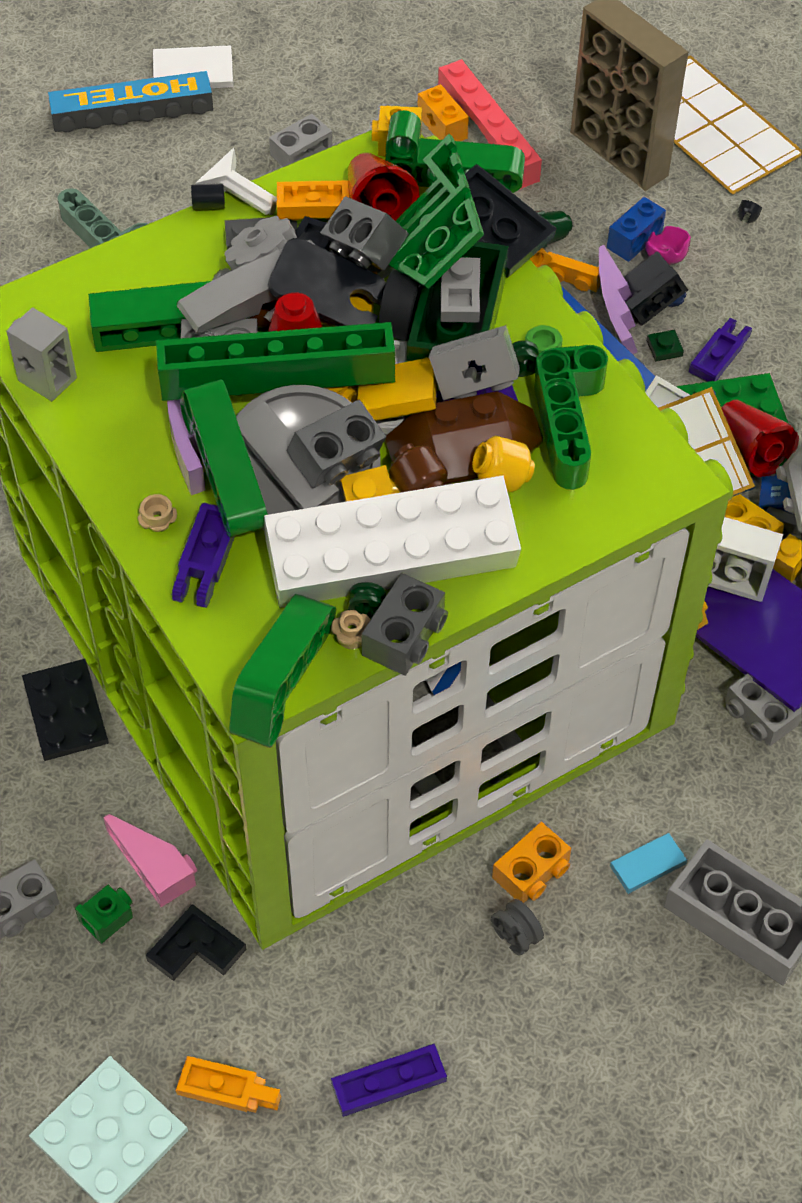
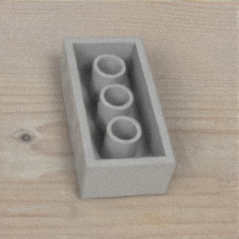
(740, 910)

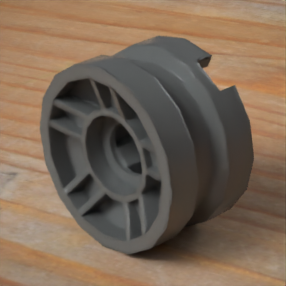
(517, 926)

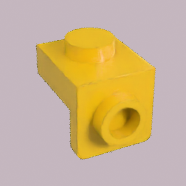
(367, 484)

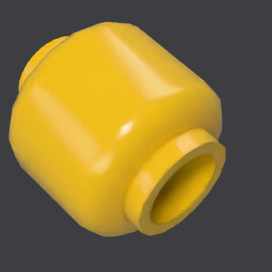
(504, 457)

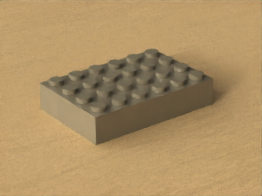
(627, 91)

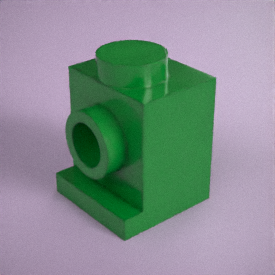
(102, 922)

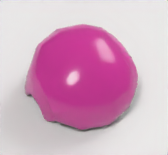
(671, 244)

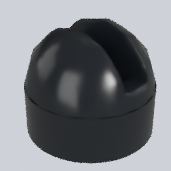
(749, 207)

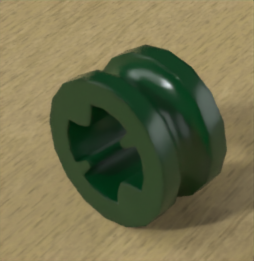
(526, 356)
(366, 598)

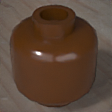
(417, 468)

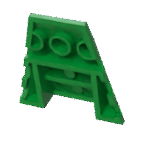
(440, 222)

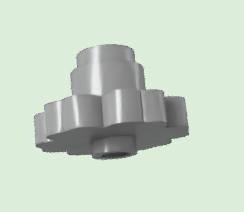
(258, 241)

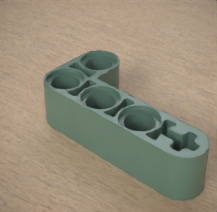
(87, 219)

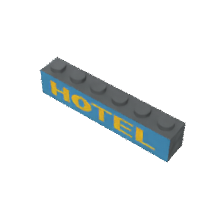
(130, 101)

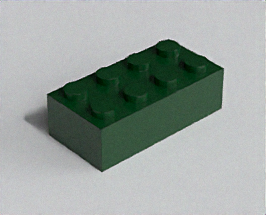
(427, 325)

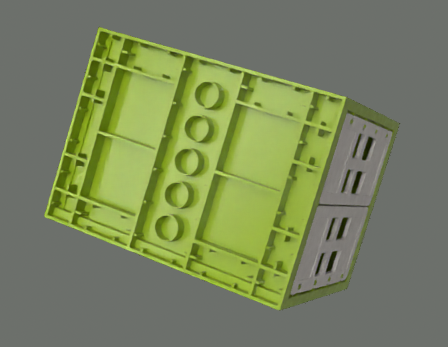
(556, 655)

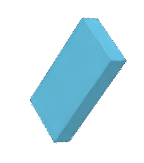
(648, 863)

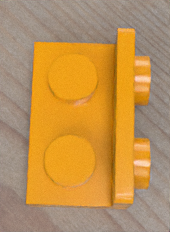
(310, 198)

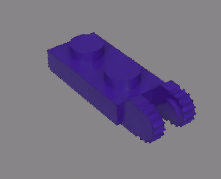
(719, 352)
(203, 555)

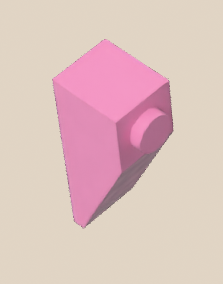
(154, 860)

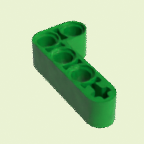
(408, 149)
(559, 381)
(213, 422)
(277, 668)

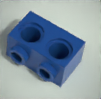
(633, 228)

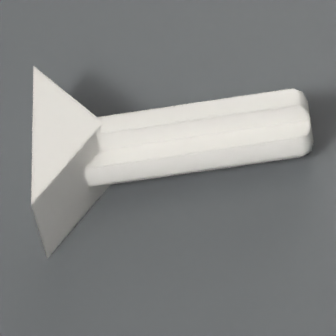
(238, 185)

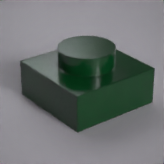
(665, 345)

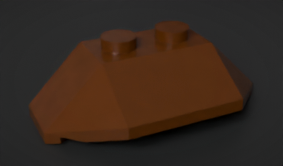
(460, 427)

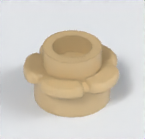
(156, 505)
(349, 637)

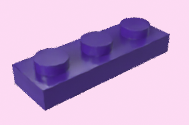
(388, 1080)

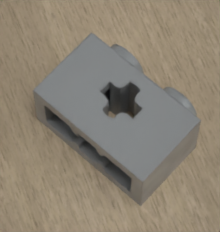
(488, 348)
(41, 353)

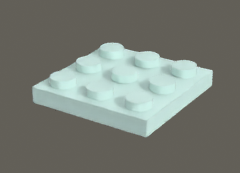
(108, 1133)

